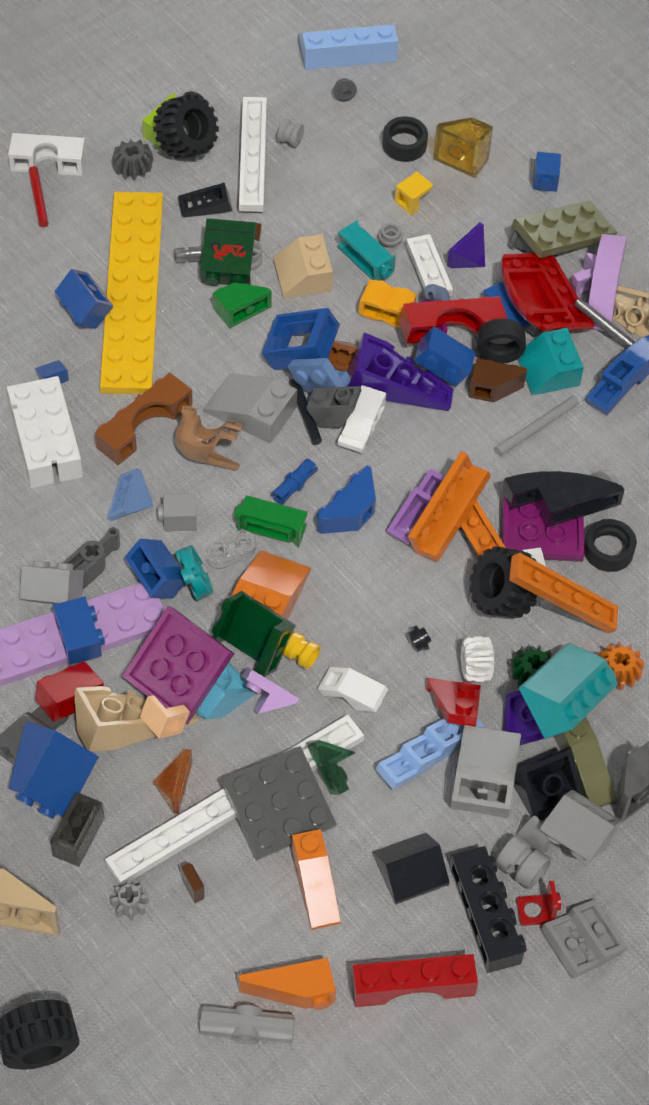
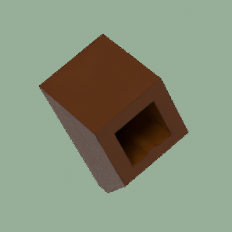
(495, 380)

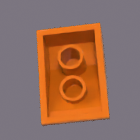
(274, 582)

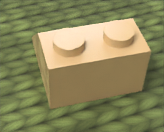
(304, 267)

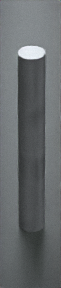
(604, 323)

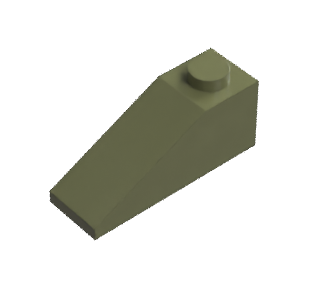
(589, 763)

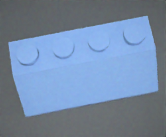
(349, 46)

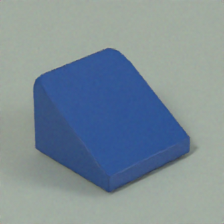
(52, 370)

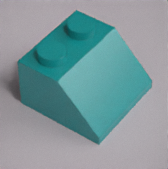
(551, 362)

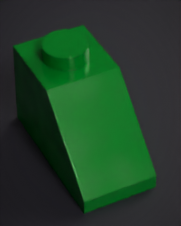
(240, 302)

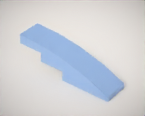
(422, 753)

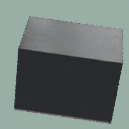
(547, 781)
(412, 867)

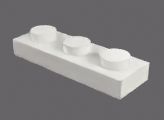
(428, 262)

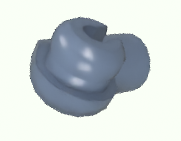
(436, 292)

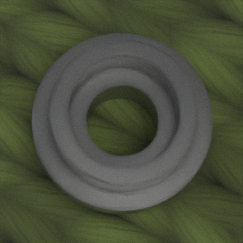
(342, 85)

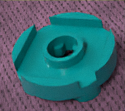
(194, 572)

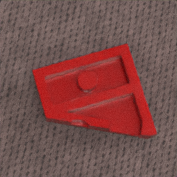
(456, 700)

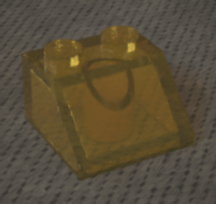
(463, 145)

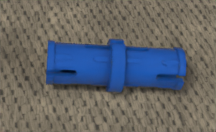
(294, 481)

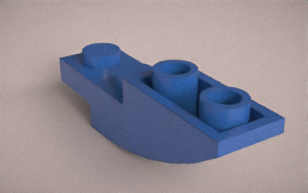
(621, 376)

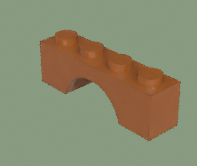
(163, 399)

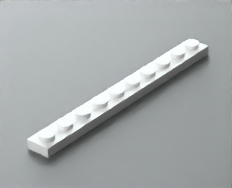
(207, 815)

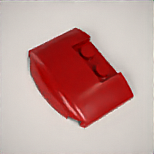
(542, 292)

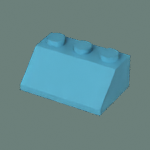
(225, 694)

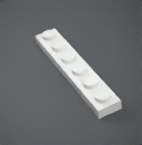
(252, 154)

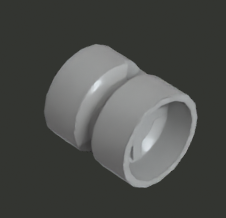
(523, 861)

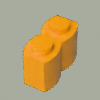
(384, 302)

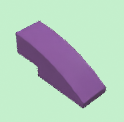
(414, 506)

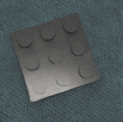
(277, 802)

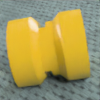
(301, 650)

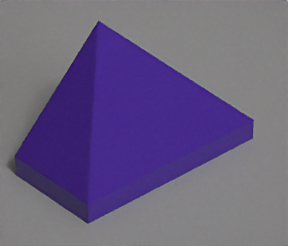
(469, 250)

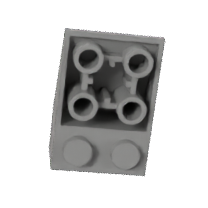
(486, 771)

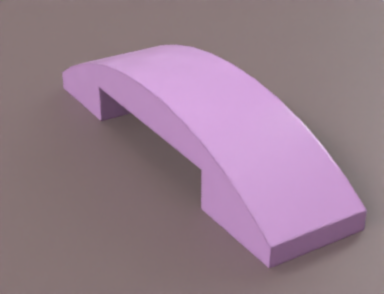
(606, 275)

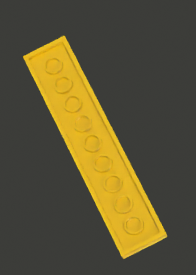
(133, 293)

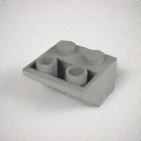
(580, 826)

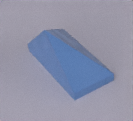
(130, 495)

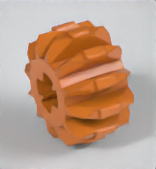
(624, 663)

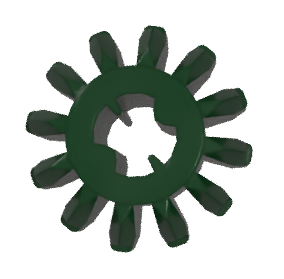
(525, 661)

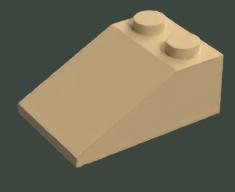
(24, 908)

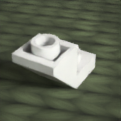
(356, 688)

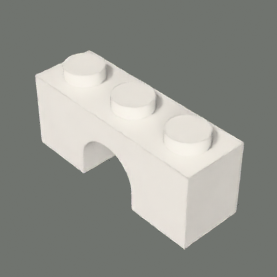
(30, 149)

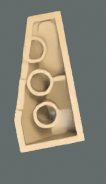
(632, 310)
(110, 718)

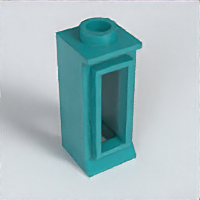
(366, 252)

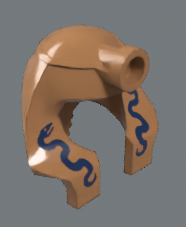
(199, 443)

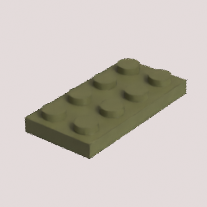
(563, 228)

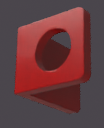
(549, 905)

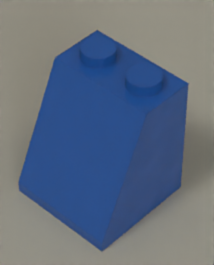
(49, 770)

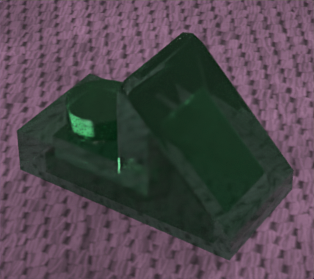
(326, 759)

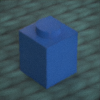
(547, 171)

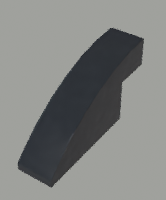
(562, 494)

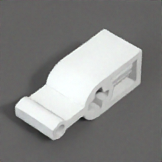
(363, 419)

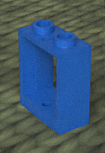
(318, 322)

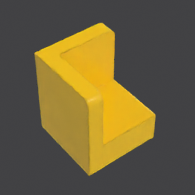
(410, 190)

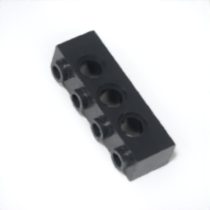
(495, 952)

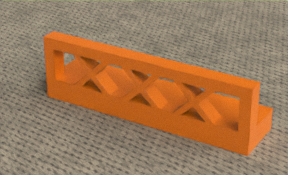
(449, 508)

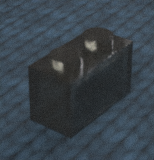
(77, 829)

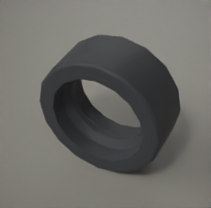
(409, 126)
(501, 329)
(613, 528)

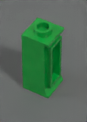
(271, 520)

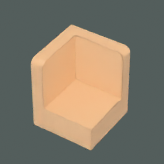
(162, 720)

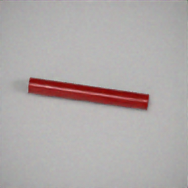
(38, 196)

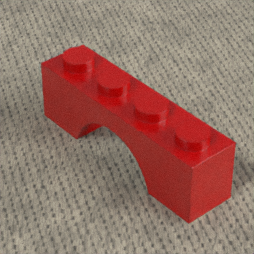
(472, 313)
(446, 976)

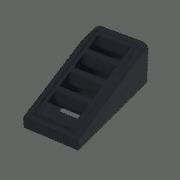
(206, 208)

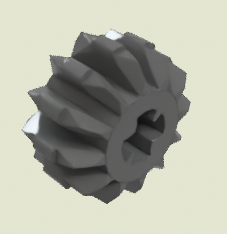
(132, 159)

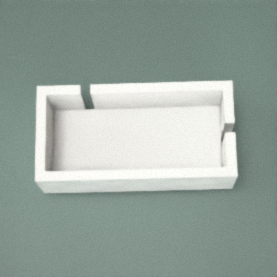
(44, 431)

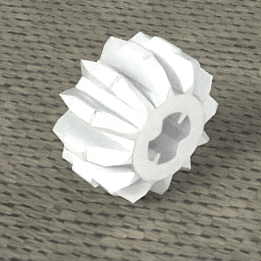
(477, 659)

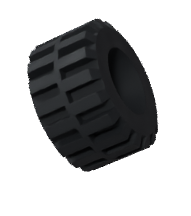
(171, 130)
(493, 589)
(37, 1034)

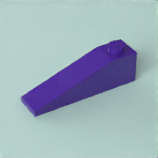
(385, 370)

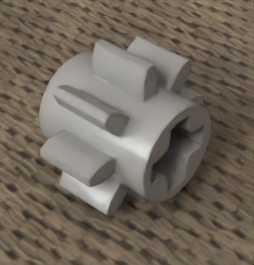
(126, 892)

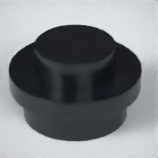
(420, 638)

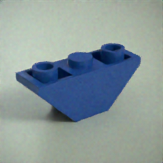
(350, 505)

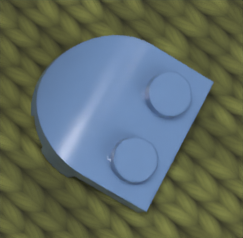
(317, 374)

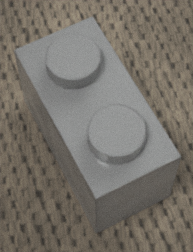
(51, 583)

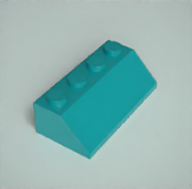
(567, 689)

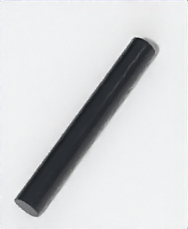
(308, 420)

